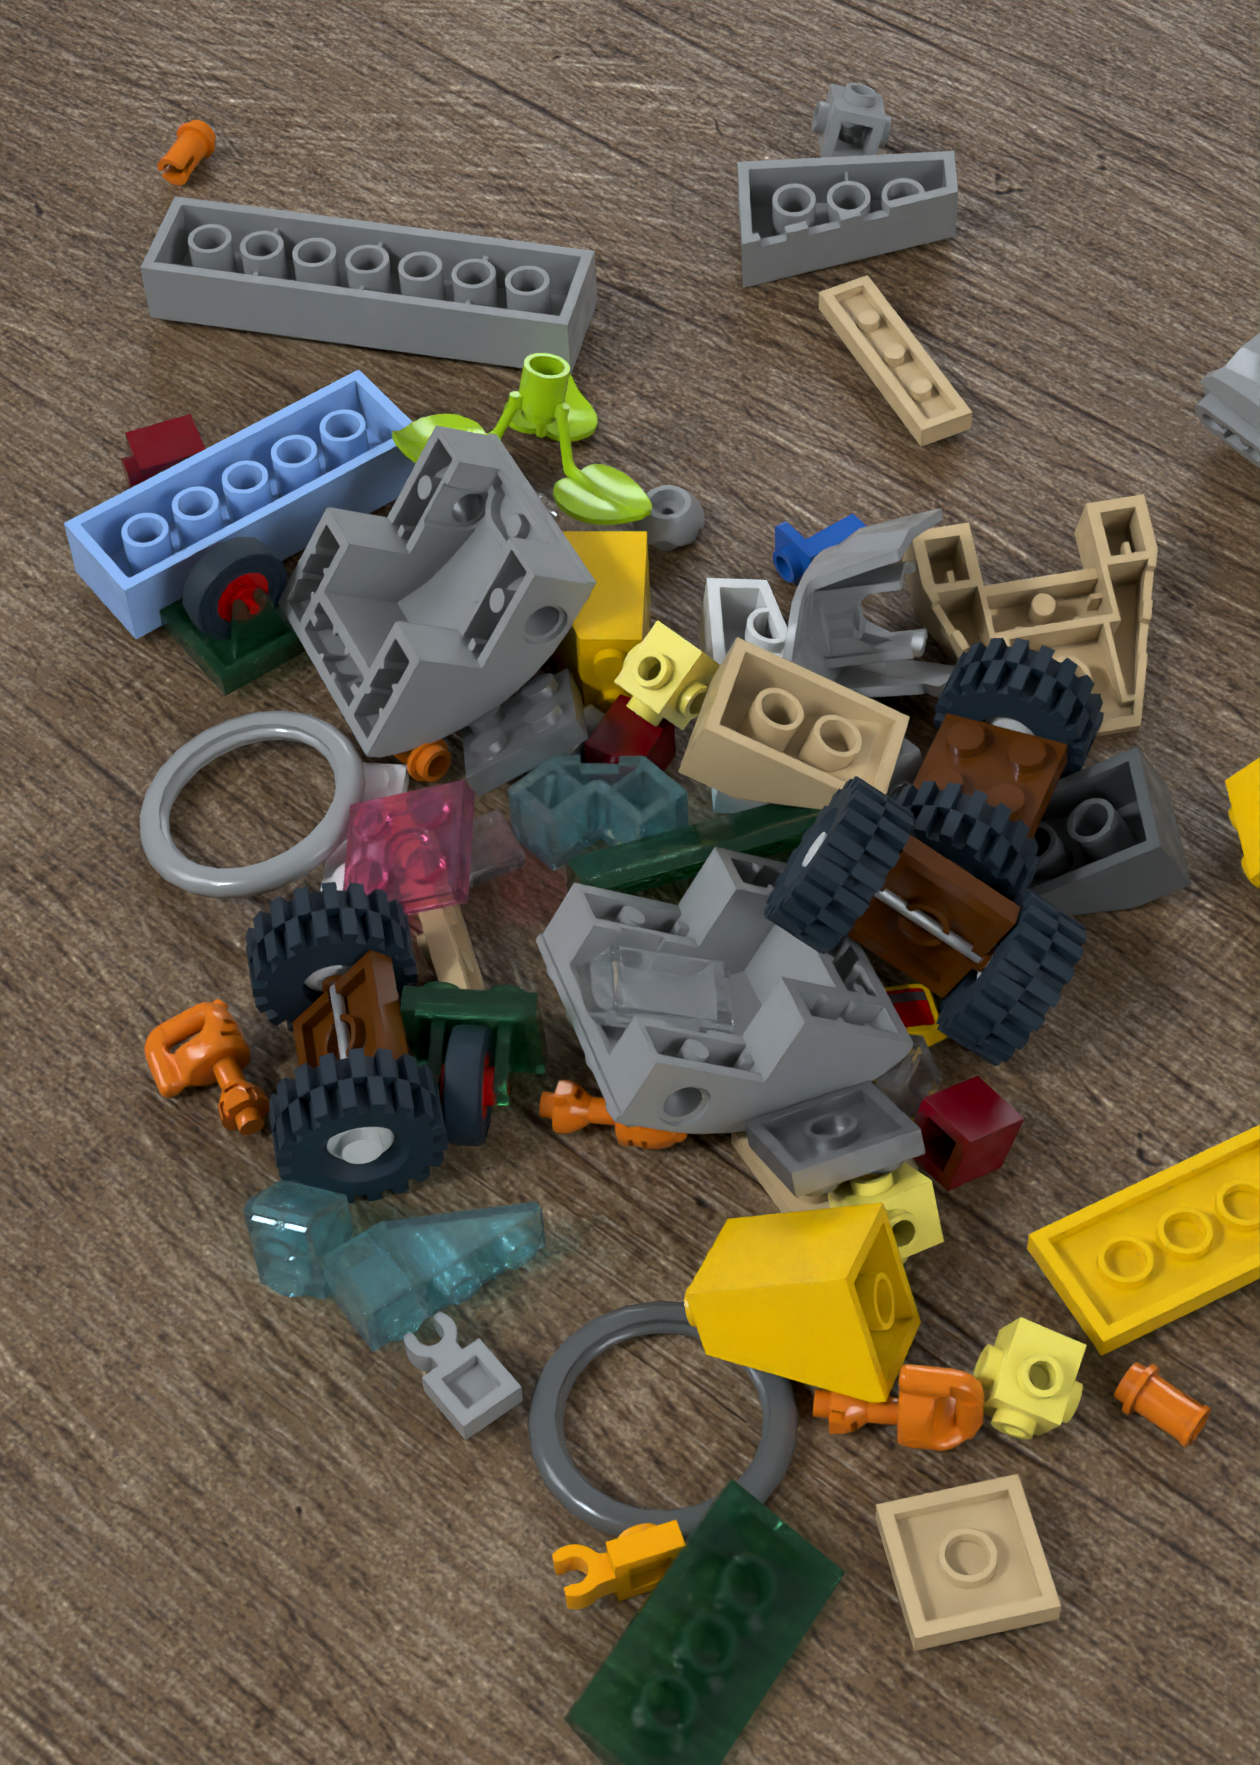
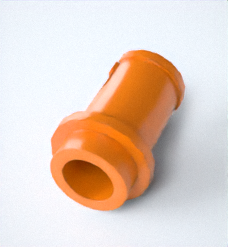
(193, 143)
(427, 761)
(1161, 1403)

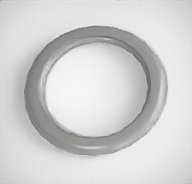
(281, 869)

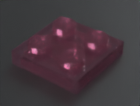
(413, 846)

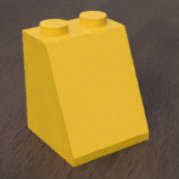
(612, 617)
(808, 1299)

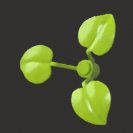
(553, 408)

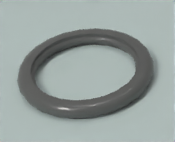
(555, 1384)

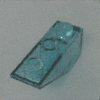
(419, 1265)

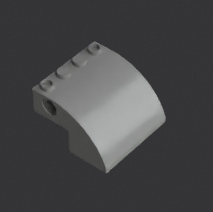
(440, 602)
(798, 1015)

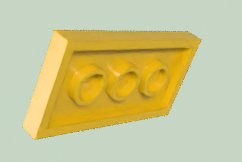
(1158, 1244)

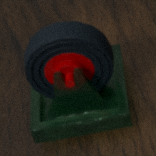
(233, 614)
(474, 1048)

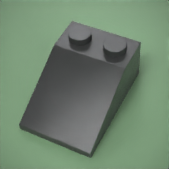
(1109, 839)

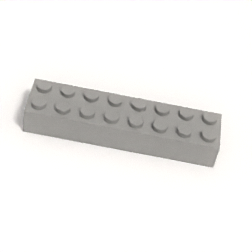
(369, 283)

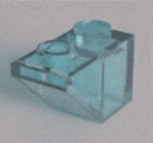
(291, 1232)

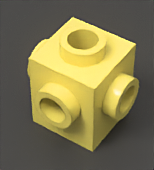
(666, 677)
(908, 1204)
(1030, 1379)

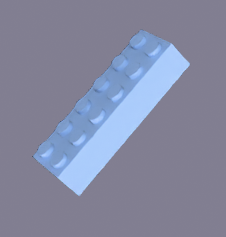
(255, 484)

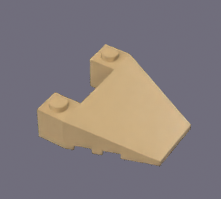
(1088, 614)

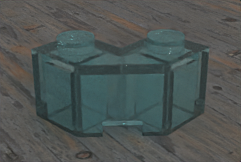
(574, 803)

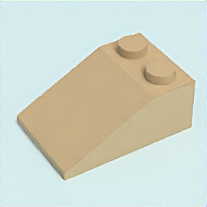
(788, 733)

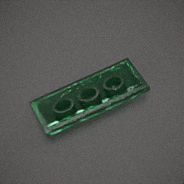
(683, 851)
(706, 1640)

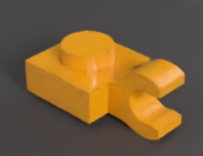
(627, 1568)

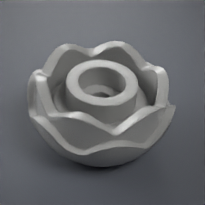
(673, 519)

